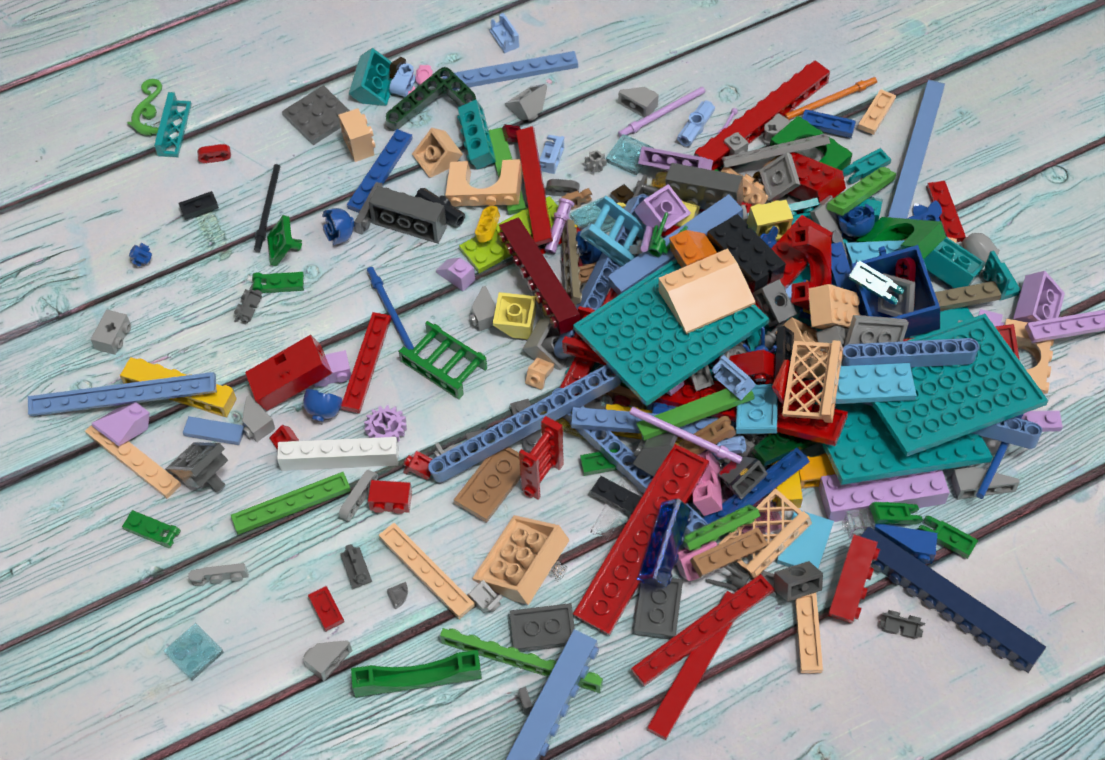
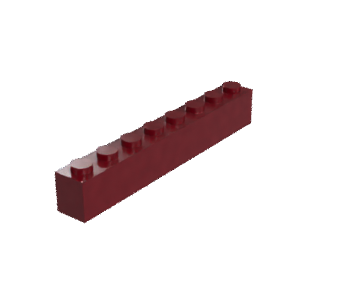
(539, 275)

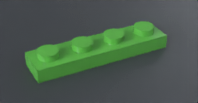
(721, 526)

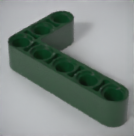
(428, 96)

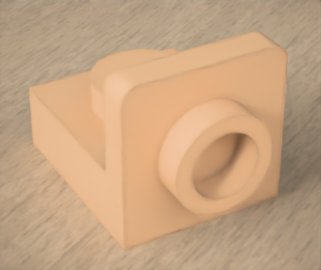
(538, 372)

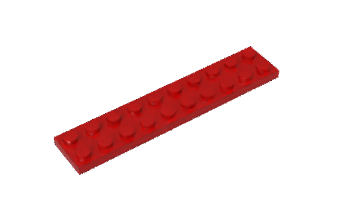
(805, 428)
(618, 575)

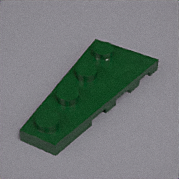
(778, 446)

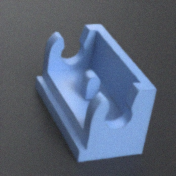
(504, 34)
(552, 154)
(733, 378)

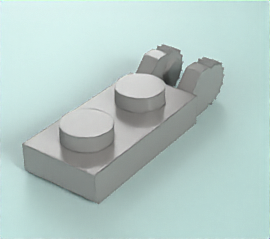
(218, 573)

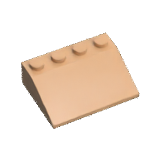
(706, 291)
(522, 558)

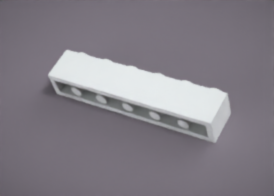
(338, 453)

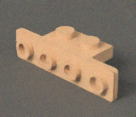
(752, 191)

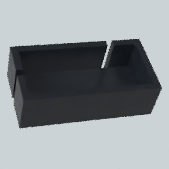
(749, 251)

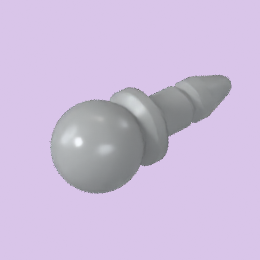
(770, 337)

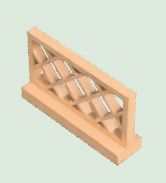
(830, 377)
(780, 541)

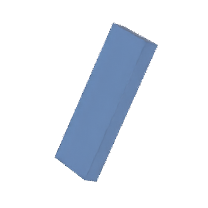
(213, 430)

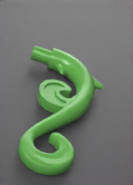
(150, 110)

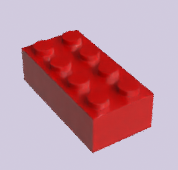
(816, 179)

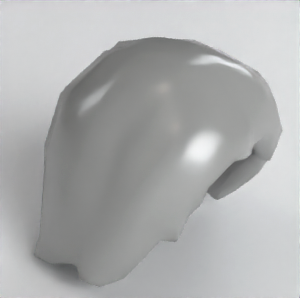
(979, 245)

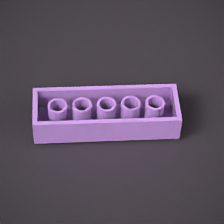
(921, 489)

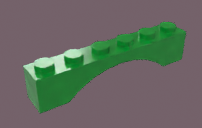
(380, 680)

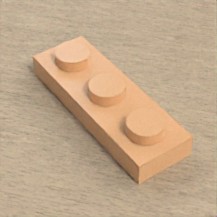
(876, 112)

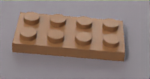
(490, 484)

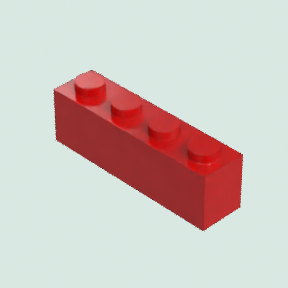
(853, 578)

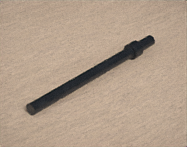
(260, 234)

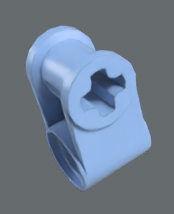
(403, 80)

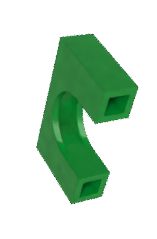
(834, 153)
(916, 232)

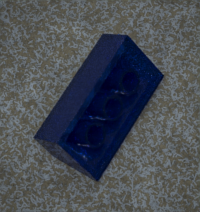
(665, 543)

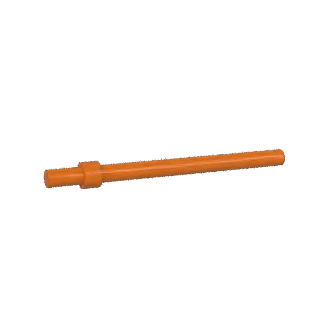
(859, 86)

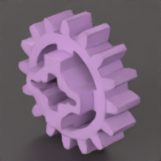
(394, 420)

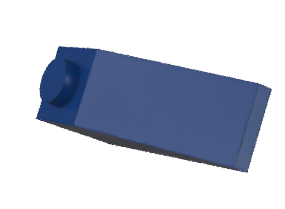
(915, 542)

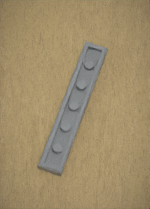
(775, 150)

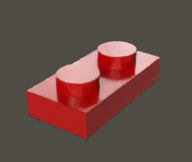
(326, 608)

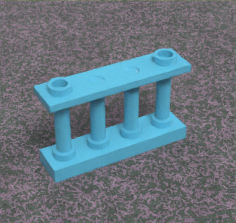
(607, 243)

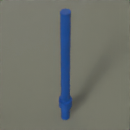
(377, 284)
(993, 468)

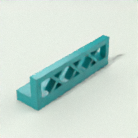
(165, 129)

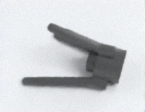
(737, 578)

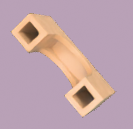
(503, 192)
(1040, 351)

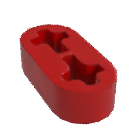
(214, 153)

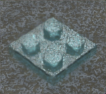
(626, 154)
(588, 214)
(193, 651)

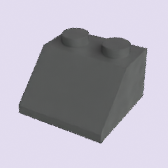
(653, 452)

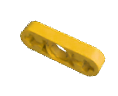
(487, 224)

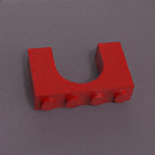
(817, 249)

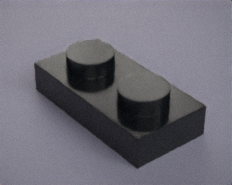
(198, 205)

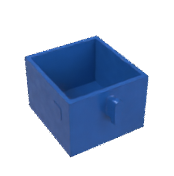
(926, 308)

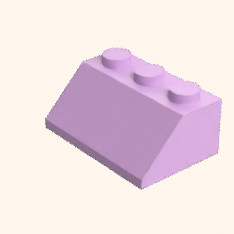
(1039, 298)

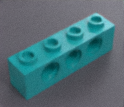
(476, 134)

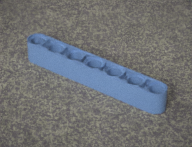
(916, 353)

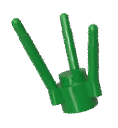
(657, 244)

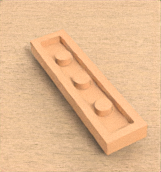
(808, 634)

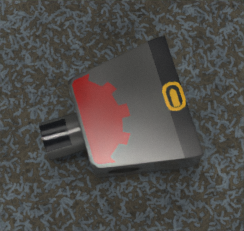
(742, 477)

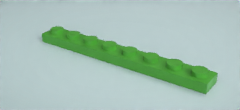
(512, 657)

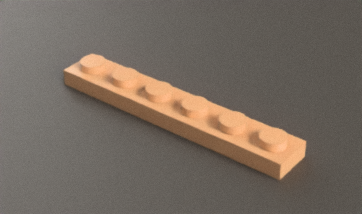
(138, 463)
(426, 570)

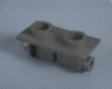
(251, 298)
(355, 566)
(894, 621)

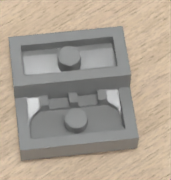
(826, 217)

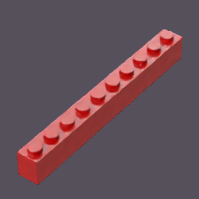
(780, 101)

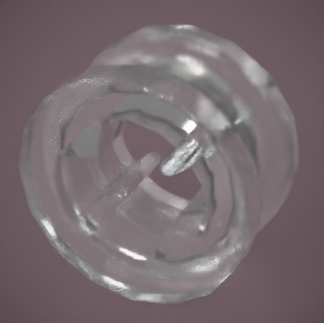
(557, 571)

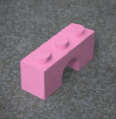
(708, 493)

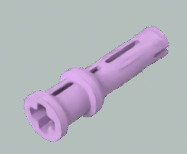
(560, 219)

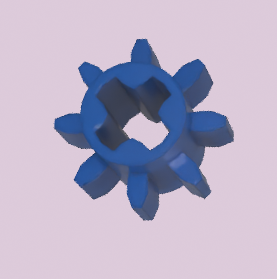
(140, 254)

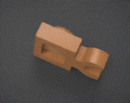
(578, 198)

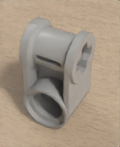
(773, 127)

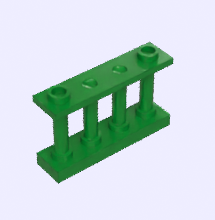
(439, 376)

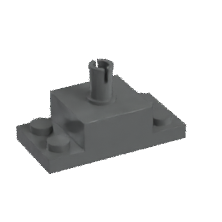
(199, 465)

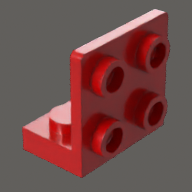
(780, 385)

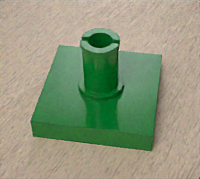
(281, 241)

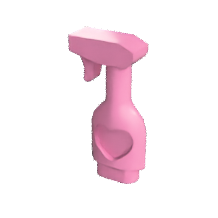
(422, 74)

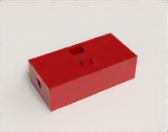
(288, 372)

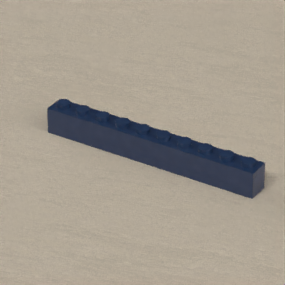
(955, 604)

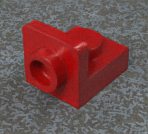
(418, 464)

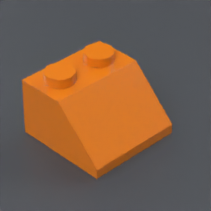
(690, 247)

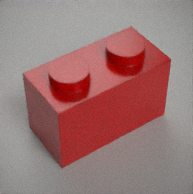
(390, 496)

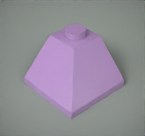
(654, 207)
(123, 423)

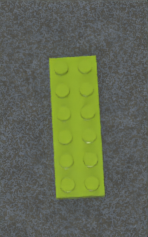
(487, 254)

